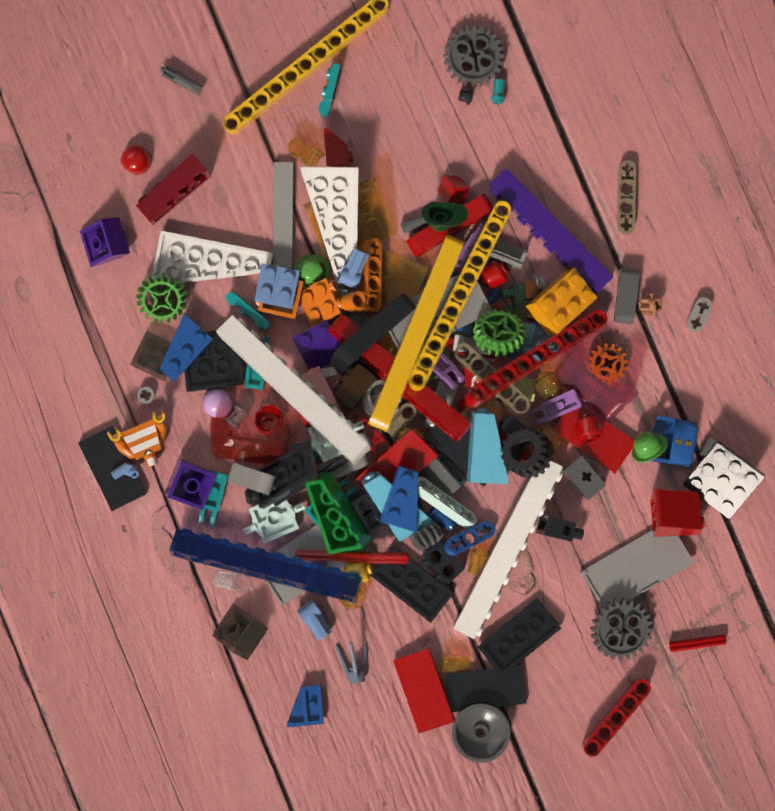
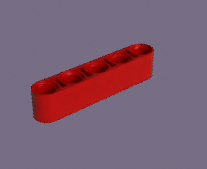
(429, 238)
(614, 727)

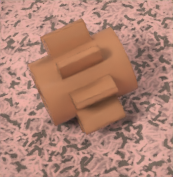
(650, 304)

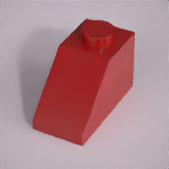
(336, 150)

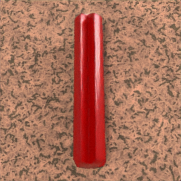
(696, 643)

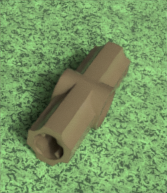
(399, 421)

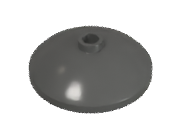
(485, 746)

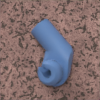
(126, 469)

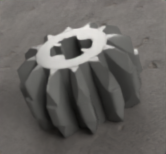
(426, 536)

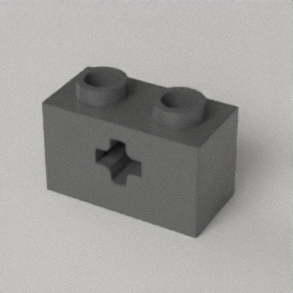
(586, 488)

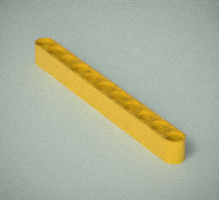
(310, 56)
(460, 286)
(416, 333)

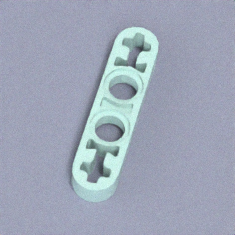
(446, 503)

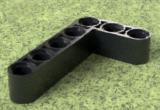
(371, 333)

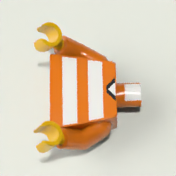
(142, 440)

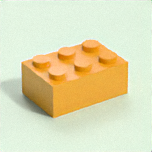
(561, 302)

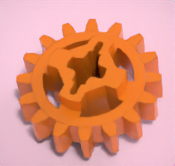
(603, 355)

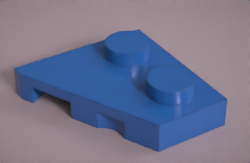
(307, 707)

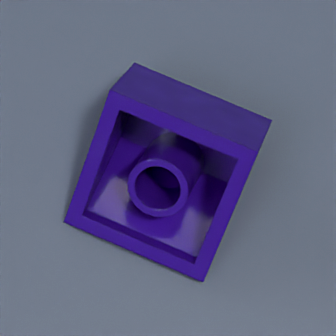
(104, 241)
(316, 345)
(190, 484)

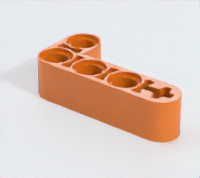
(368, 292)

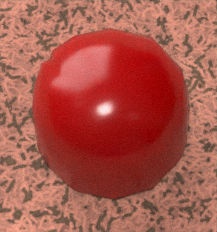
(136, 159)
(267, 418)

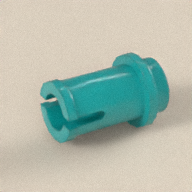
(498, 91)

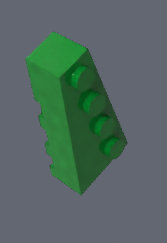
(335, 515)

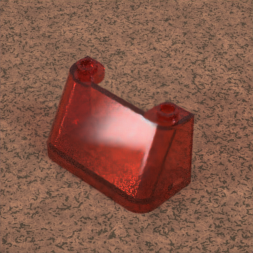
(246, 449)

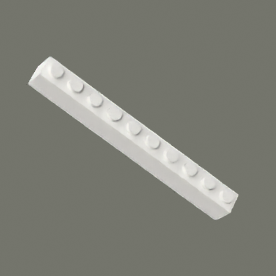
(293, 389)
(506, 551)

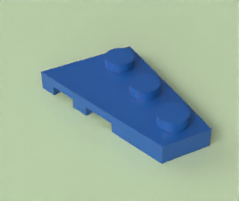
(185, 348)
(401, 502)

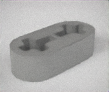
(703, 316)

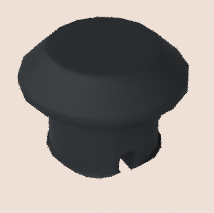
(465, 96)
(250, 496)

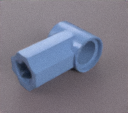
(351, 273)
(313, 617)

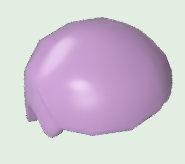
(217, 403)

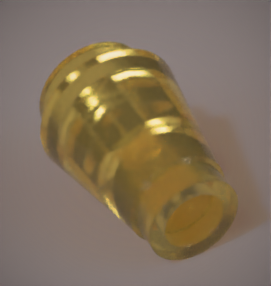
(477, 560)
(454, 662)

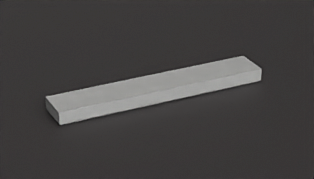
(283, 215)

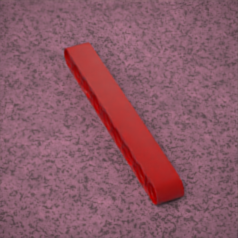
(530, 363)
(424, 400)

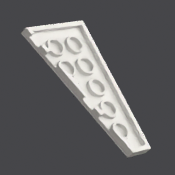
(335, 205)
(203, 259)

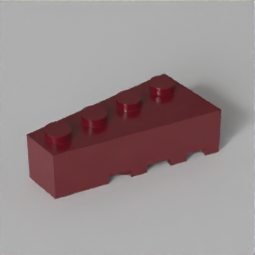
(173, 189)

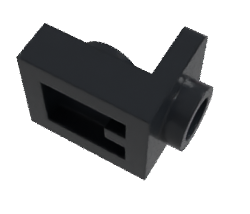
(509, 423)

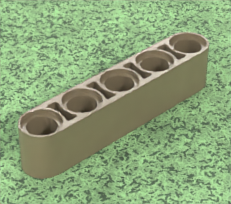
(489, 369)

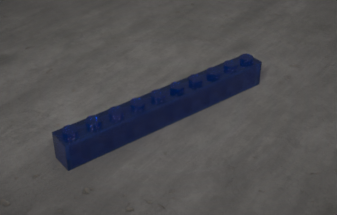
(266, 565)

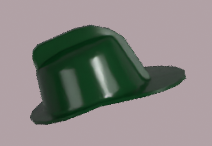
(444, 215)

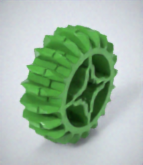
(168, 303)
(499, 332)

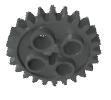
(457, 59)
(638, 628)

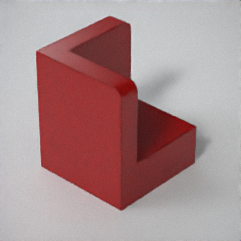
(453, 189)

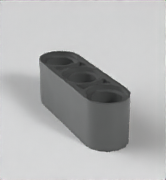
(626, 295)

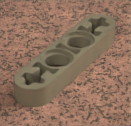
(626, 197)

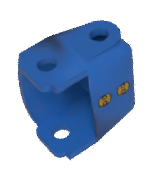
(681, 440)

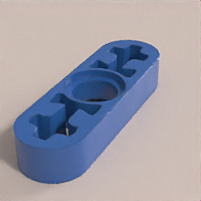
(464, 544)

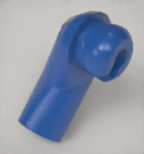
(493, 296)

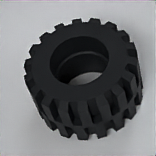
(539, 459)

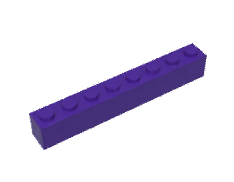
(549, 230)

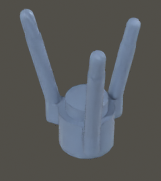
(356, 674)

